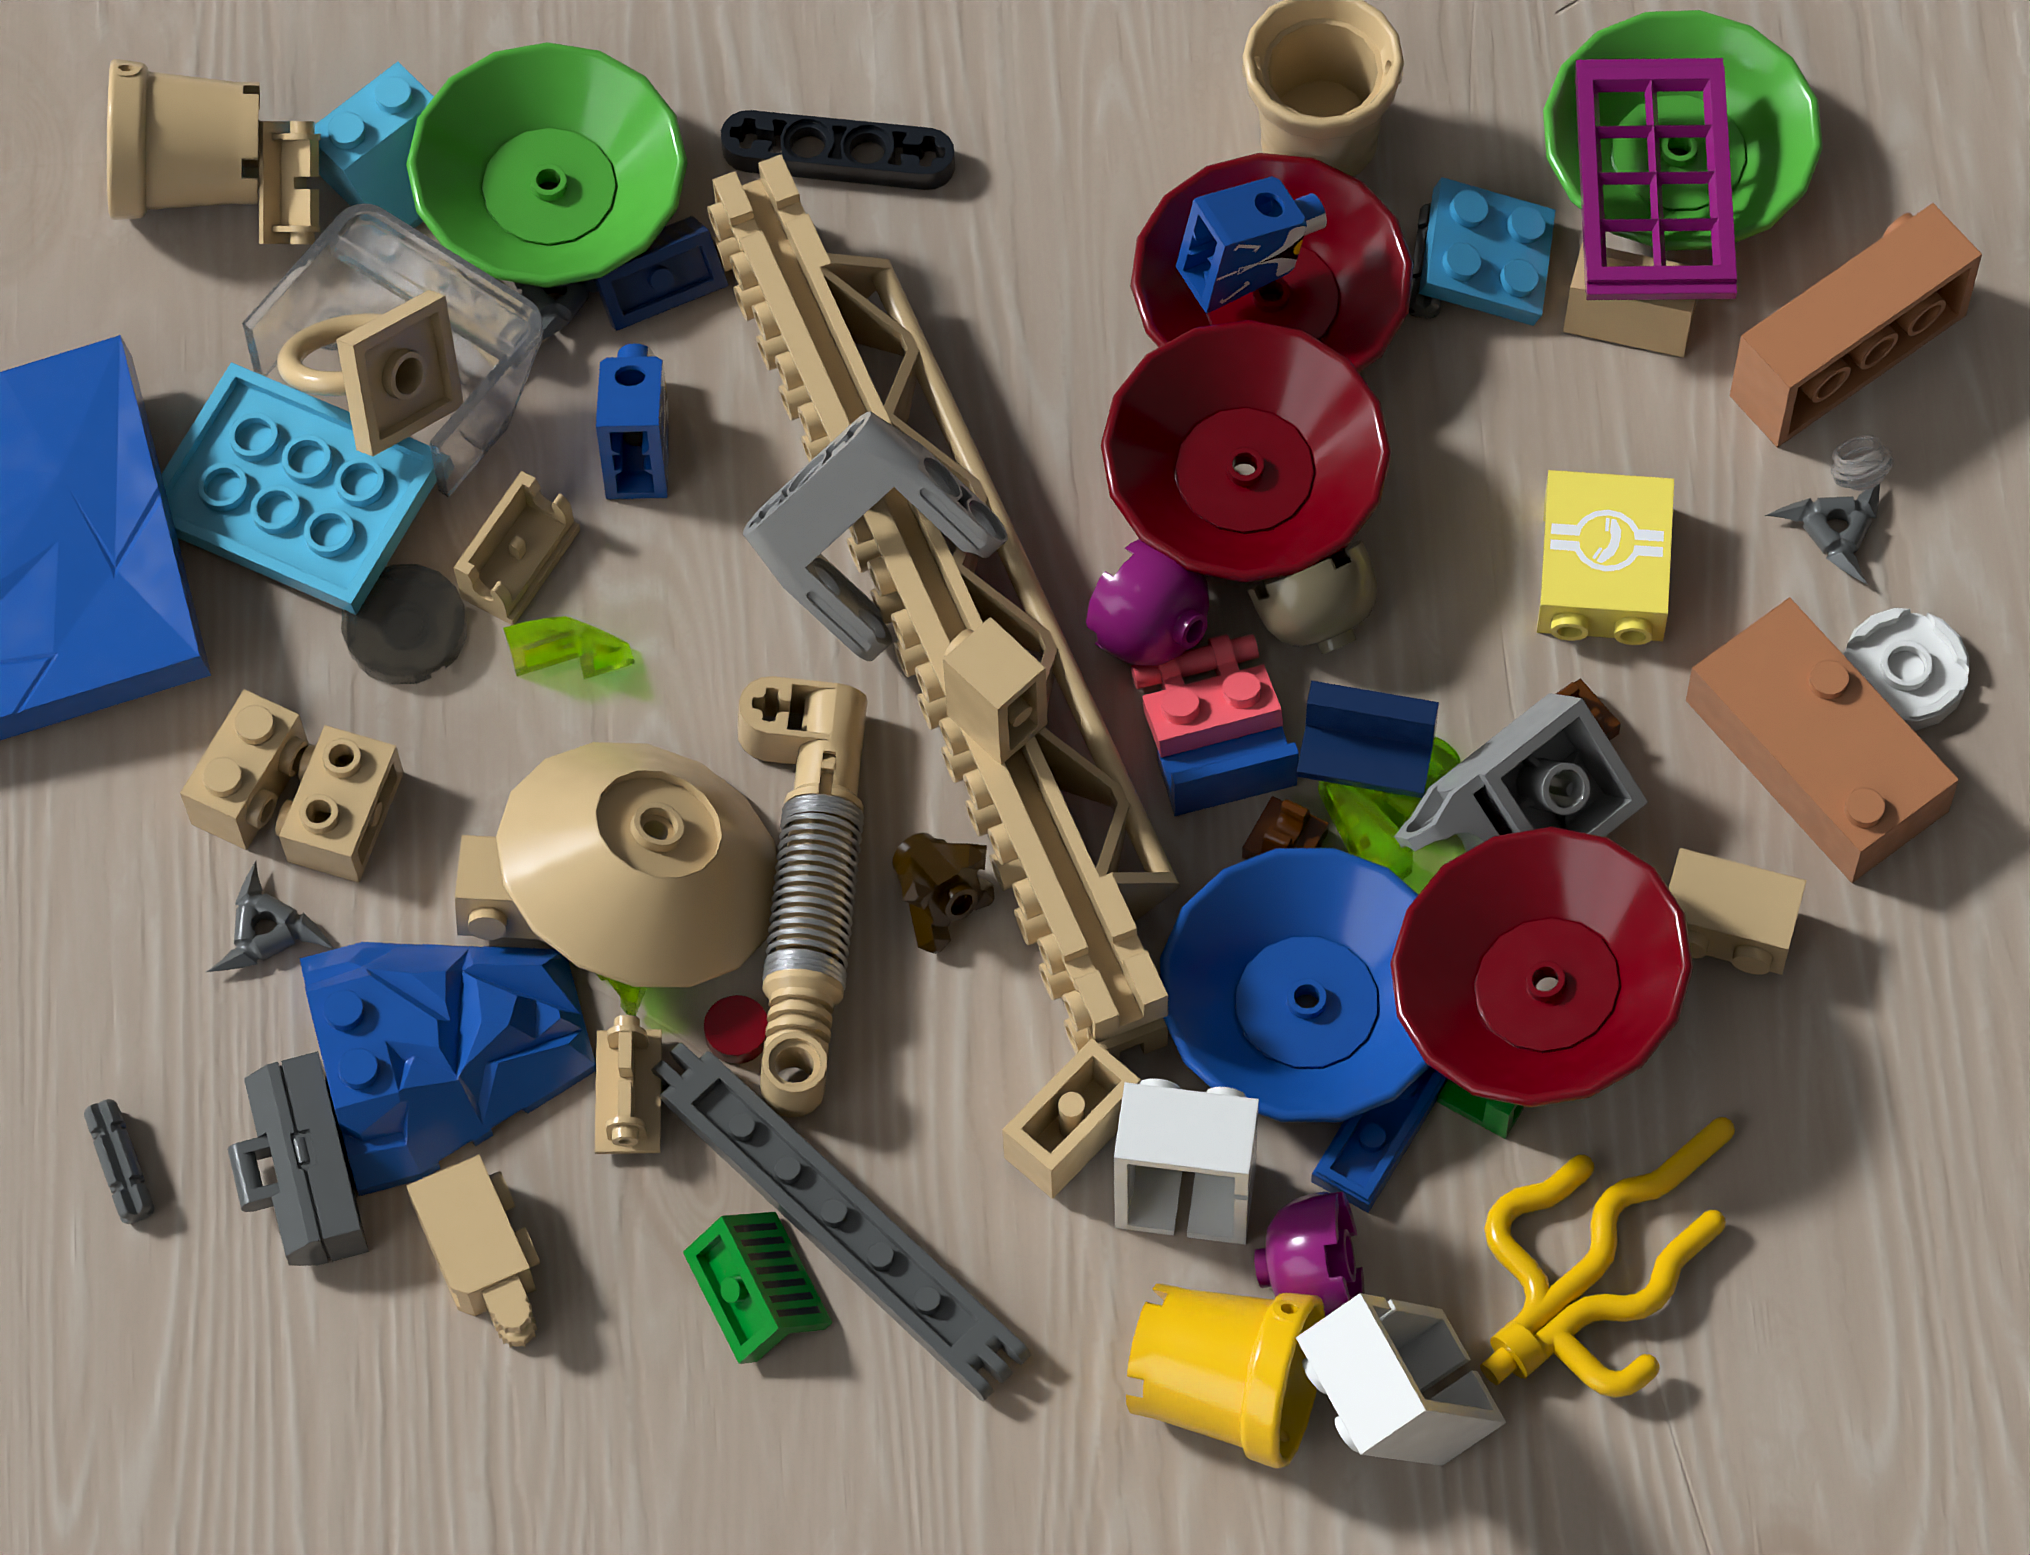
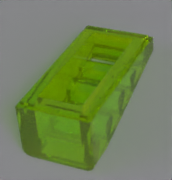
(1365, 828)

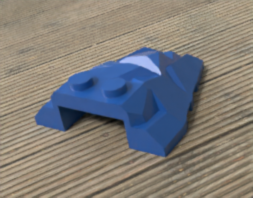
(439, 1047)

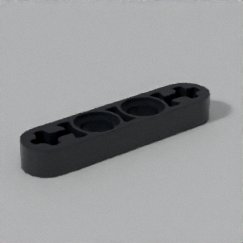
(840, 139)

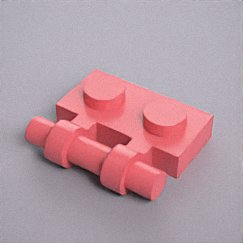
(1213, 708)

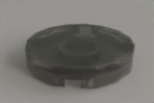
(406, 625)

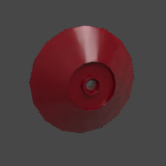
(1347, 278)
(1254, 400)
(1532, 912)

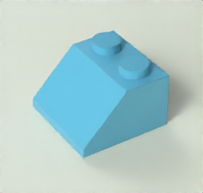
(370, 140)

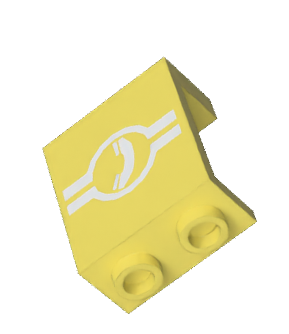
(1606, 556)

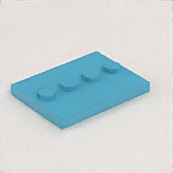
(286, 492)

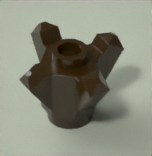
(940, 885)

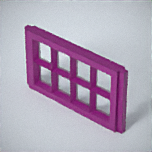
(1655, 281)

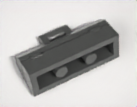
(314, 1184)

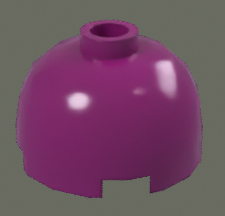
(1148, 608)
(1312, 1250)

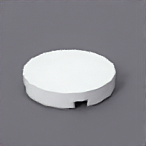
(1911, 663)

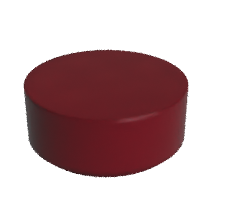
(735, 1029)

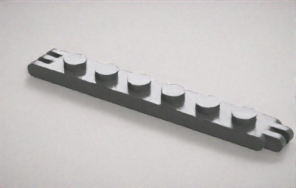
(839, 1220)

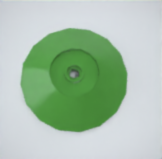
(1769, 117)
(539, 120)

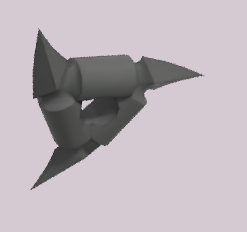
(558, 313)
(1837, 545)
(254, 907)

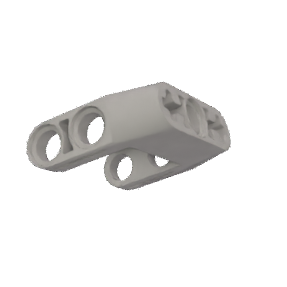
(833, 495)

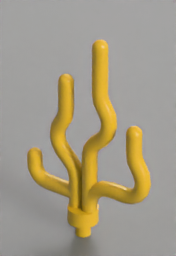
(1548, 1314)

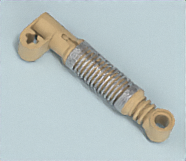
(820, 823)

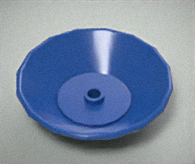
(1280, 932)

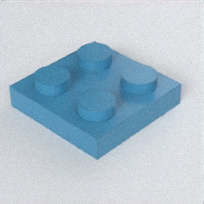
(1487, 251)

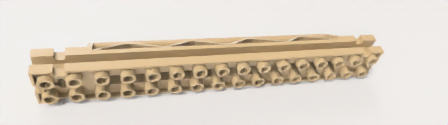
(1081, 916)

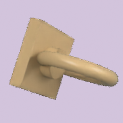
(393, 365)

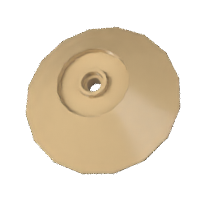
(632, 903)

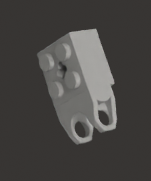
(1532, 775)

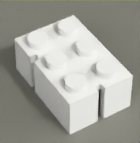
(1189, 1131)
(1375, 1366)

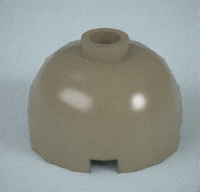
(1319, 601)

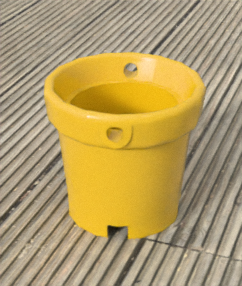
(1227, 1368)

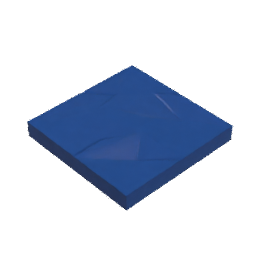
(86, 545)

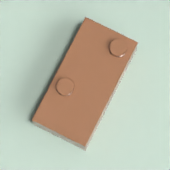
(1855, 324)
(1821, 739)

